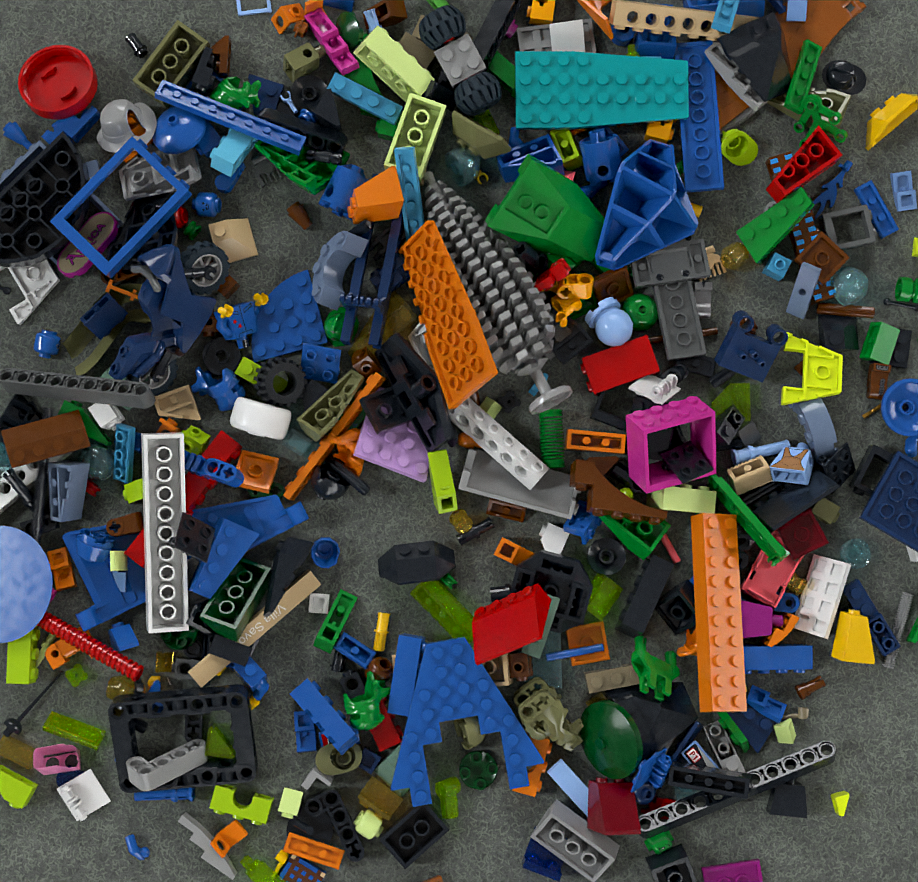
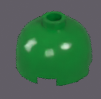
(642, 311)

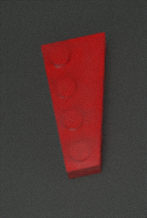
(807, 163)

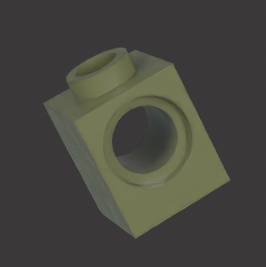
(825, 511)

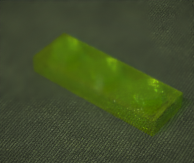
(74, 730)

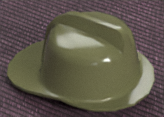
(331, 762)

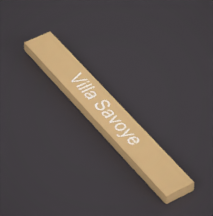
(258, 625)

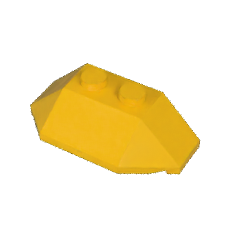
(889, 117)

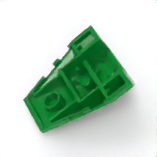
(306, 174)

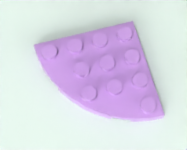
(394, 449)

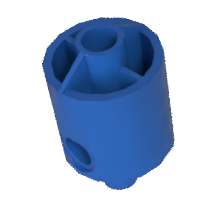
(600, 150)
(341, 188)

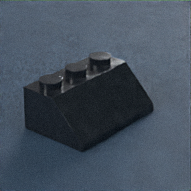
(657, 441)

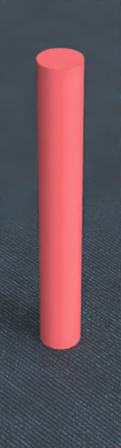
(670, 549)

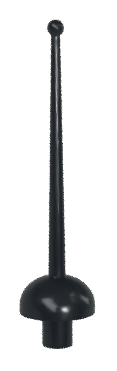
(14, 725)

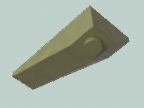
(830, 98)
(328, 408)

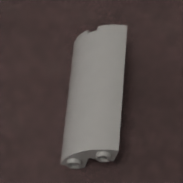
(489, 478)

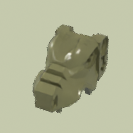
(545, 715)

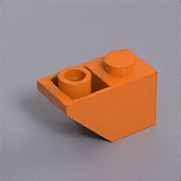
(511, 552)

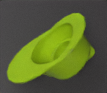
(738, 147)

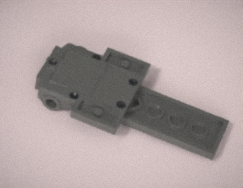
(670, 276)

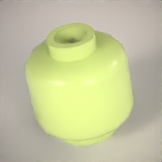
(368, 824)

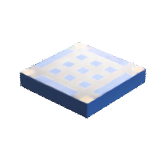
(301, 870)

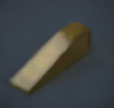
(398, 320)

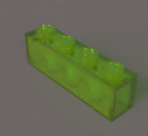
(444, 609)

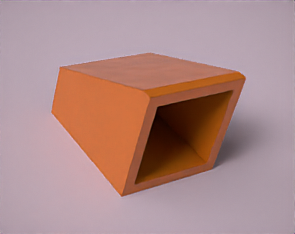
(377, 198)

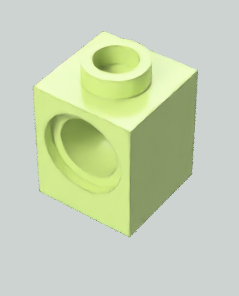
(290, 803)

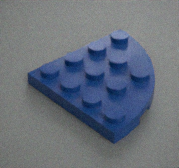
(288, 320)

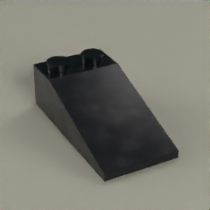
(671, 866)

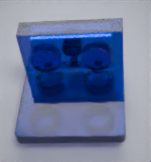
(542, 861)

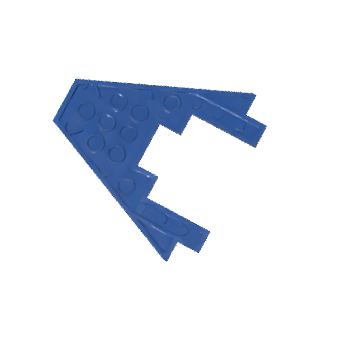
(452, 689)

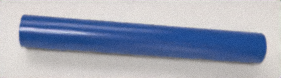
(574, 652)

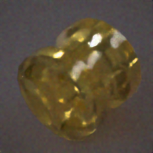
(461, 521)
(796, 584)

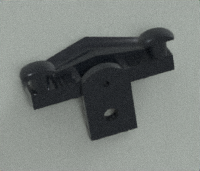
(413, 396)

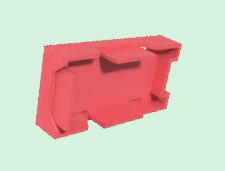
(768, 578)

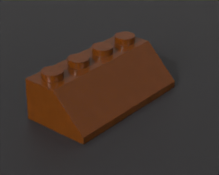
(45, 438)

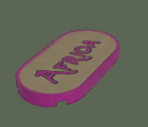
(99, 232)

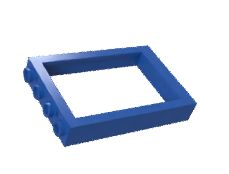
(111, 267)

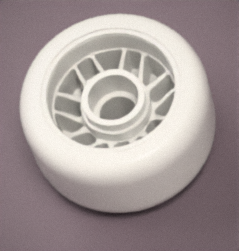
(260, 418)

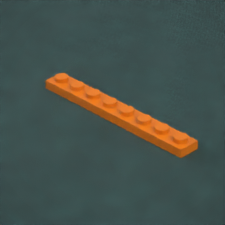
(317, 457)

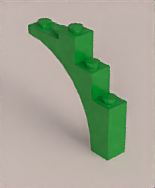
(364, 77)

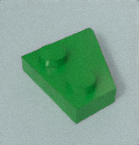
(736, 735)

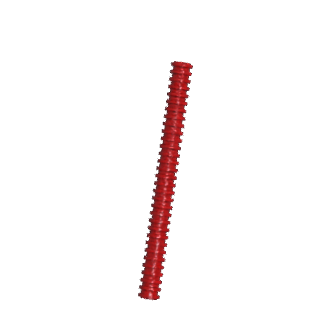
(91, 646)

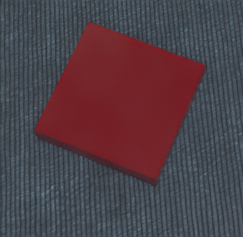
(802, 534)

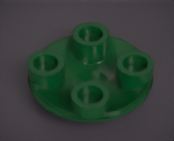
(349, 29)
(180, 639)
(478, 769)

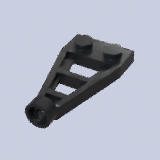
(572, 344)

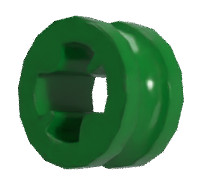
(192, 230)
(449, 580)

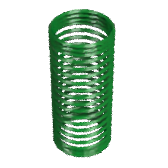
(551, 463)

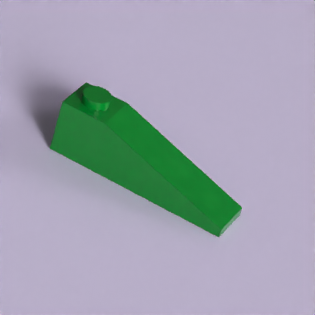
(637, 536)

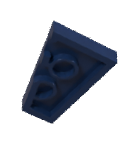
(753, 726)

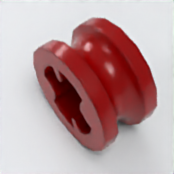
(92, 488)

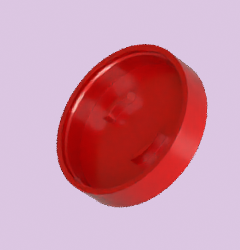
(57, 82)

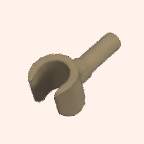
(803, 713)

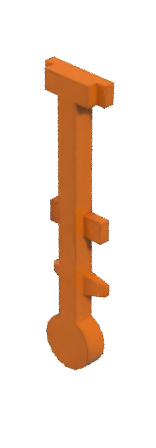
(133, 294)

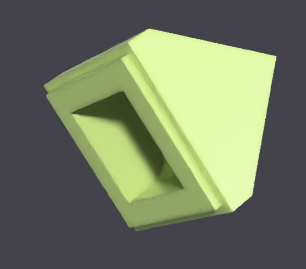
(490, 407)
(785, 731)

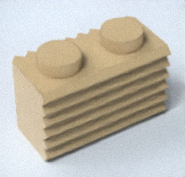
(749, 475)

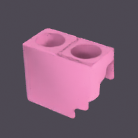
(39, 761)

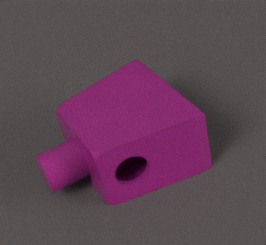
(758, 619)

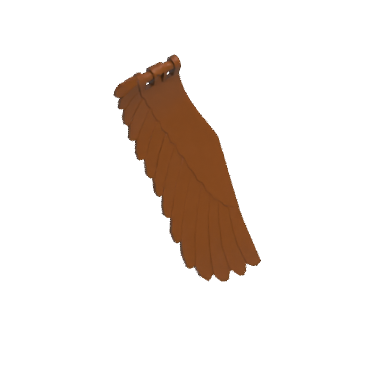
(822, 24)

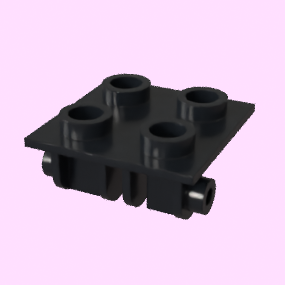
(686, 462)
(839, 466)
(193, 537)

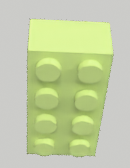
(393, 64)
(417, 129)

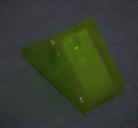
(218, 745)

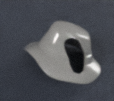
(115, 127)

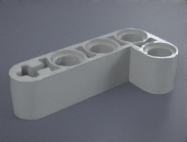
(166, 767)

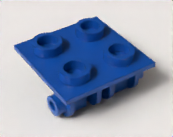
(321, 363)
(652, 770)

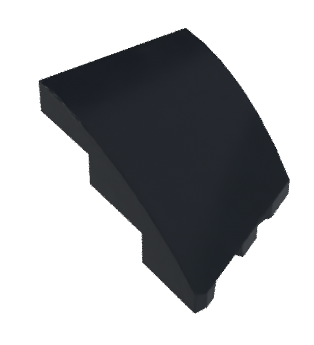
(18, 413)

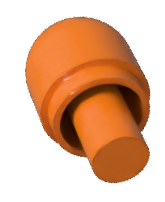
(466, 441)

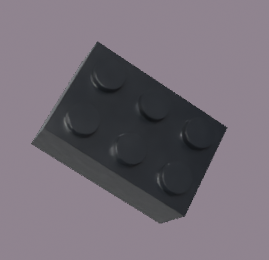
(414, 833)

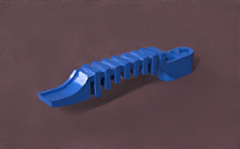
(205, 467)

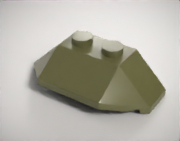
(477, 137)

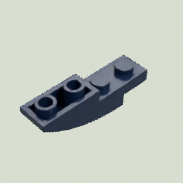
(880, 631)

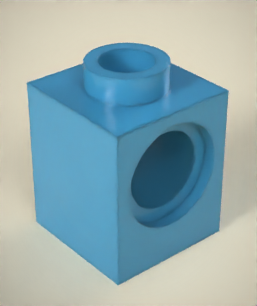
(776, 266)

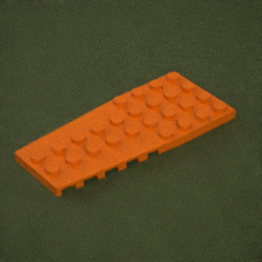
(451, 323)

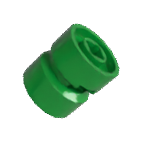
(906, 290)

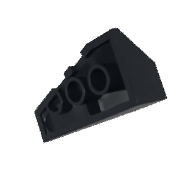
(288, 558)

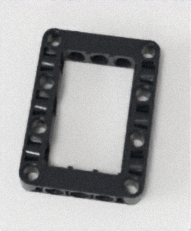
(182, 702)

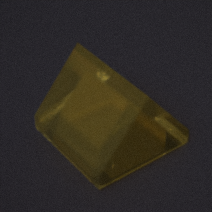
(163, 661)

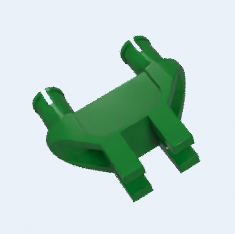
(653, 671)

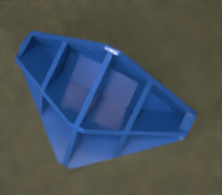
(645, 208)

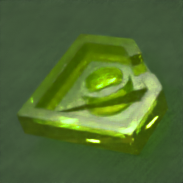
(734, 394)

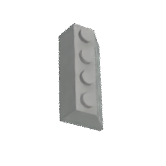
(583, 849)

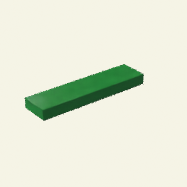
(802, 76)

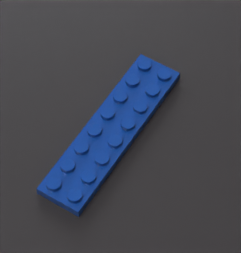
(701, 130)

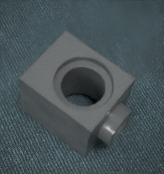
(176, 667)

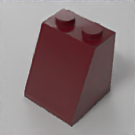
(612, 807)

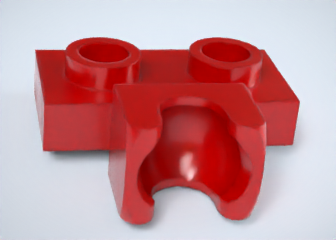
(557, 271)

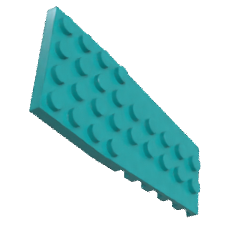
(597, 90)

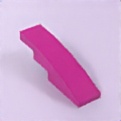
(329, 38)

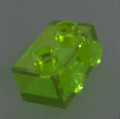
(603, 596)

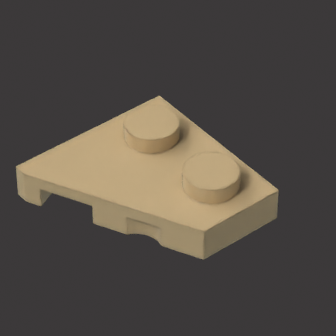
(178, 404)

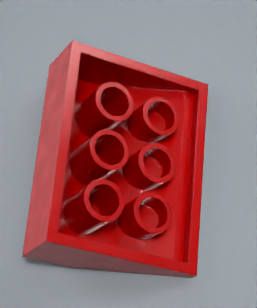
(509, 623)

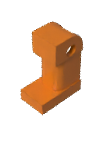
(65, 651)

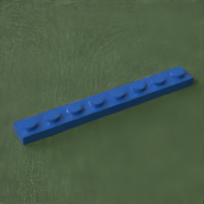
(230, 117)

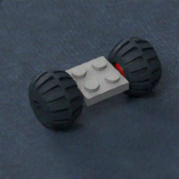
(460, 60)

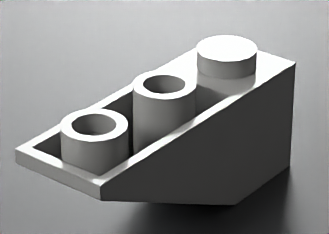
(722, 747)

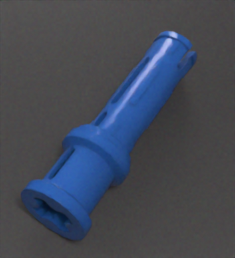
(172, 794)

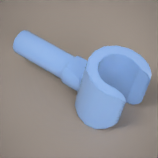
(288, 101)

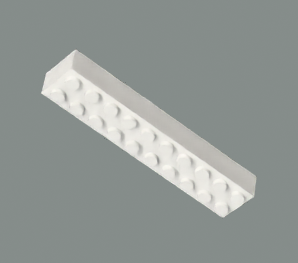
(162, 509)

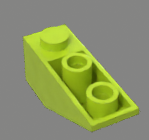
(442, 482)

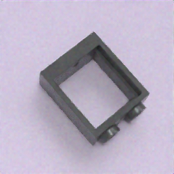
(827, 228)

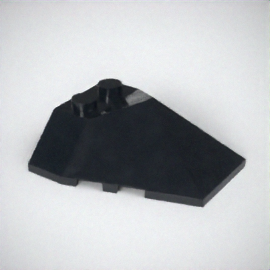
(761, 55)
(137, 215)
(656, 720)

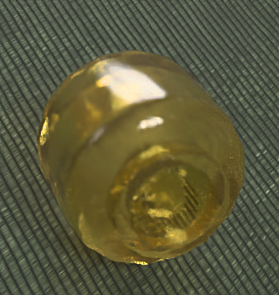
(734, 255)

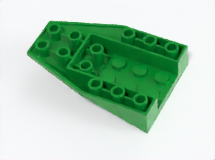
(548, 213)

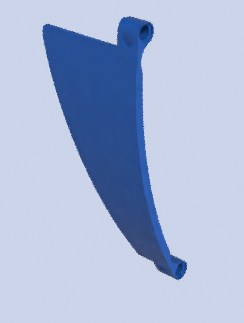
(260, 515)

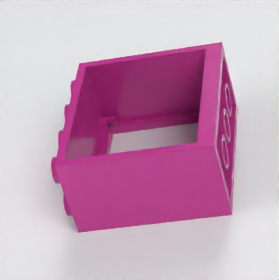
(640, 423)

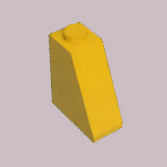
(853, 638)

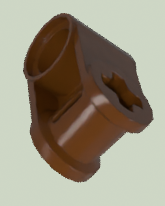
(130, 524)

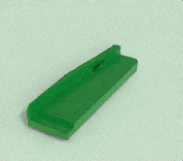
(748, 520)

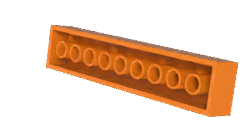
(718, 613)

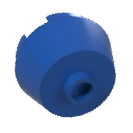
(94, 545)

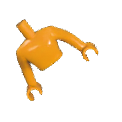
(563, 306)

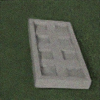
(539, 39)

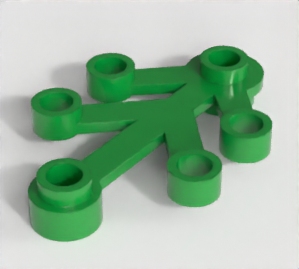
(815, 112)

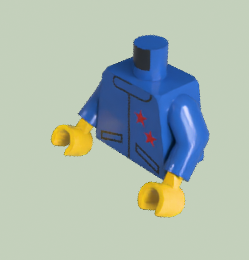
(240, 319)

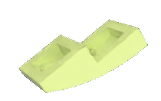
(118, 561)

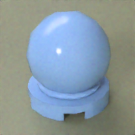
(610, 323)

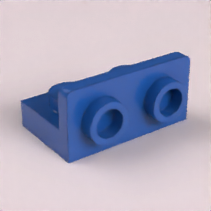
(583, 523)

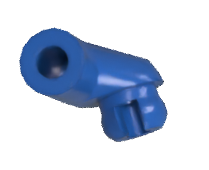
(134, 850)

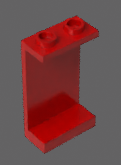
(619, 365)

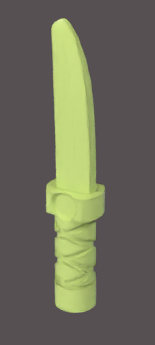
(45, 644)

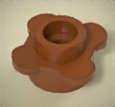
(300, 28)

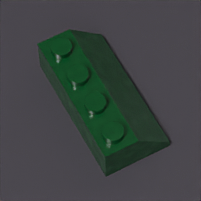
(237, 599)

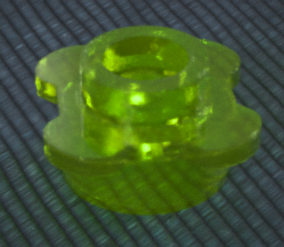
(70, 675)

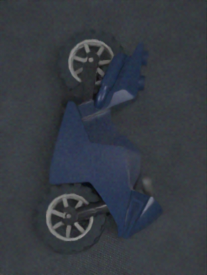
(172, 309)

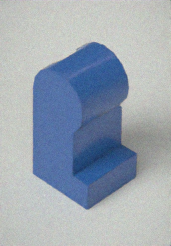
(225, 183)

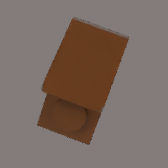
(222, 51)

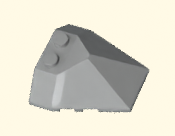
(143, 180)

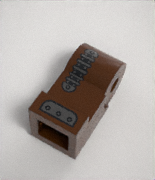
(877, 380)

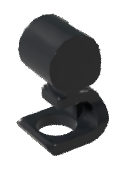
(743, 557)

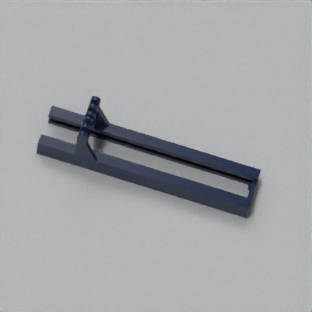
(381, 303)

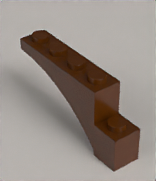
(608, 500)

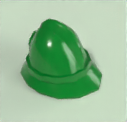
(334, 324)

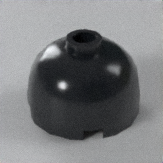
(328, 483)

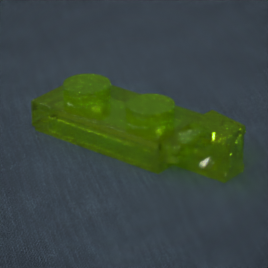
(259, 871)

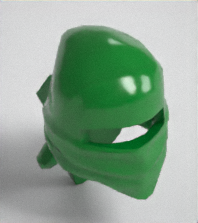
(235, 97)
(365, 709)

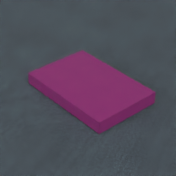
(733, 872)

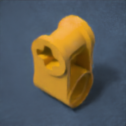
(576, 287)

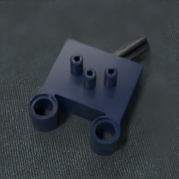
(747, 352)

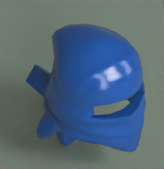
(223, 390)

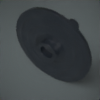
(312, 827)

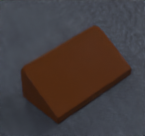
(506, 510)

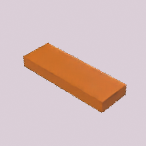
(313, 850)

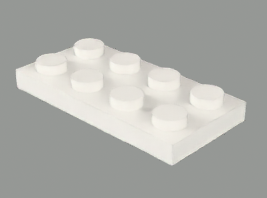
(821, 595)

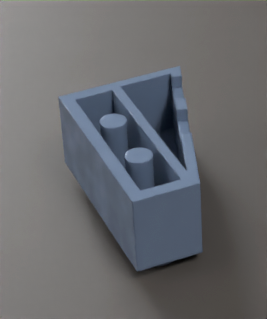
(67, 489)

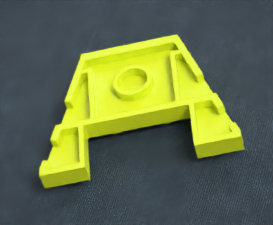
(820, 372)

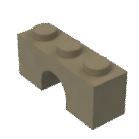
(609, 679)

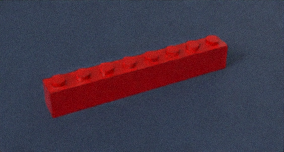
(221, 448)

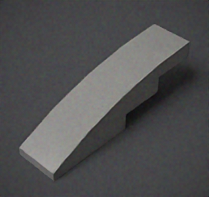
(729, 72)
(203, 839)

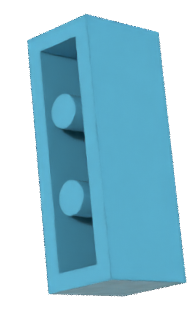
(231, 151)

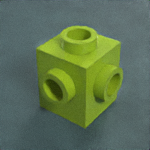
(195, 440)

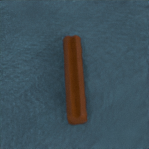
(841, 310)

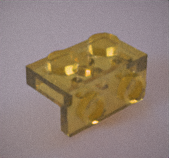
(379, 798)

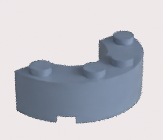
(332, 265)
(818, 427)

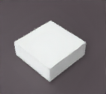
(319, 603)

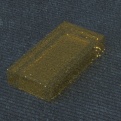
(16, 751)

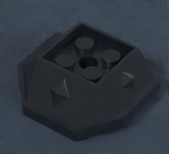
(563, 575)

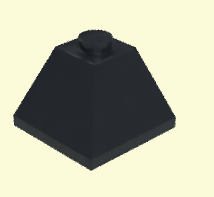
(838, 332)
(678, 607)

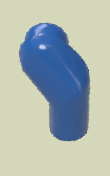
(514, 139)
(911, 446)

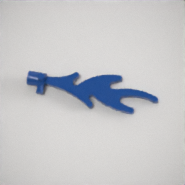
(831, 192)

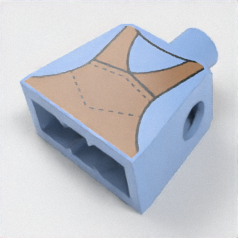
(793, 465)

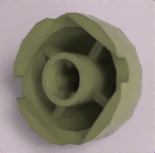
(469, 730)

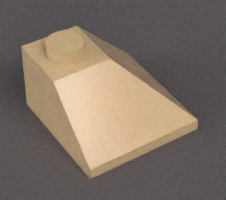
(234, 238)

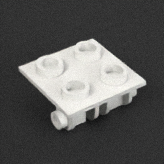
(655, 388)
(83, 795)

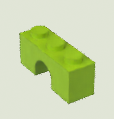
(224, 802)

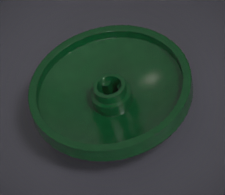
(611, 739)

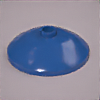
(178, 130)
(898, 420)

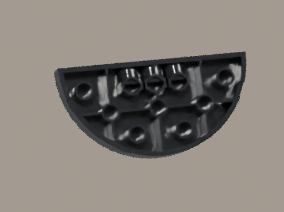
(36, 198)

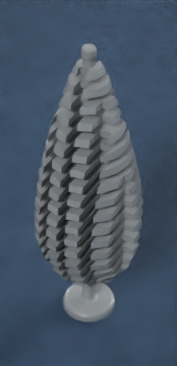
(500, 291)

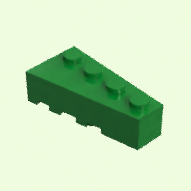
(771, 227)

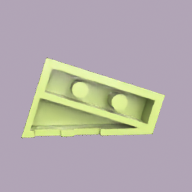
(683, 499)

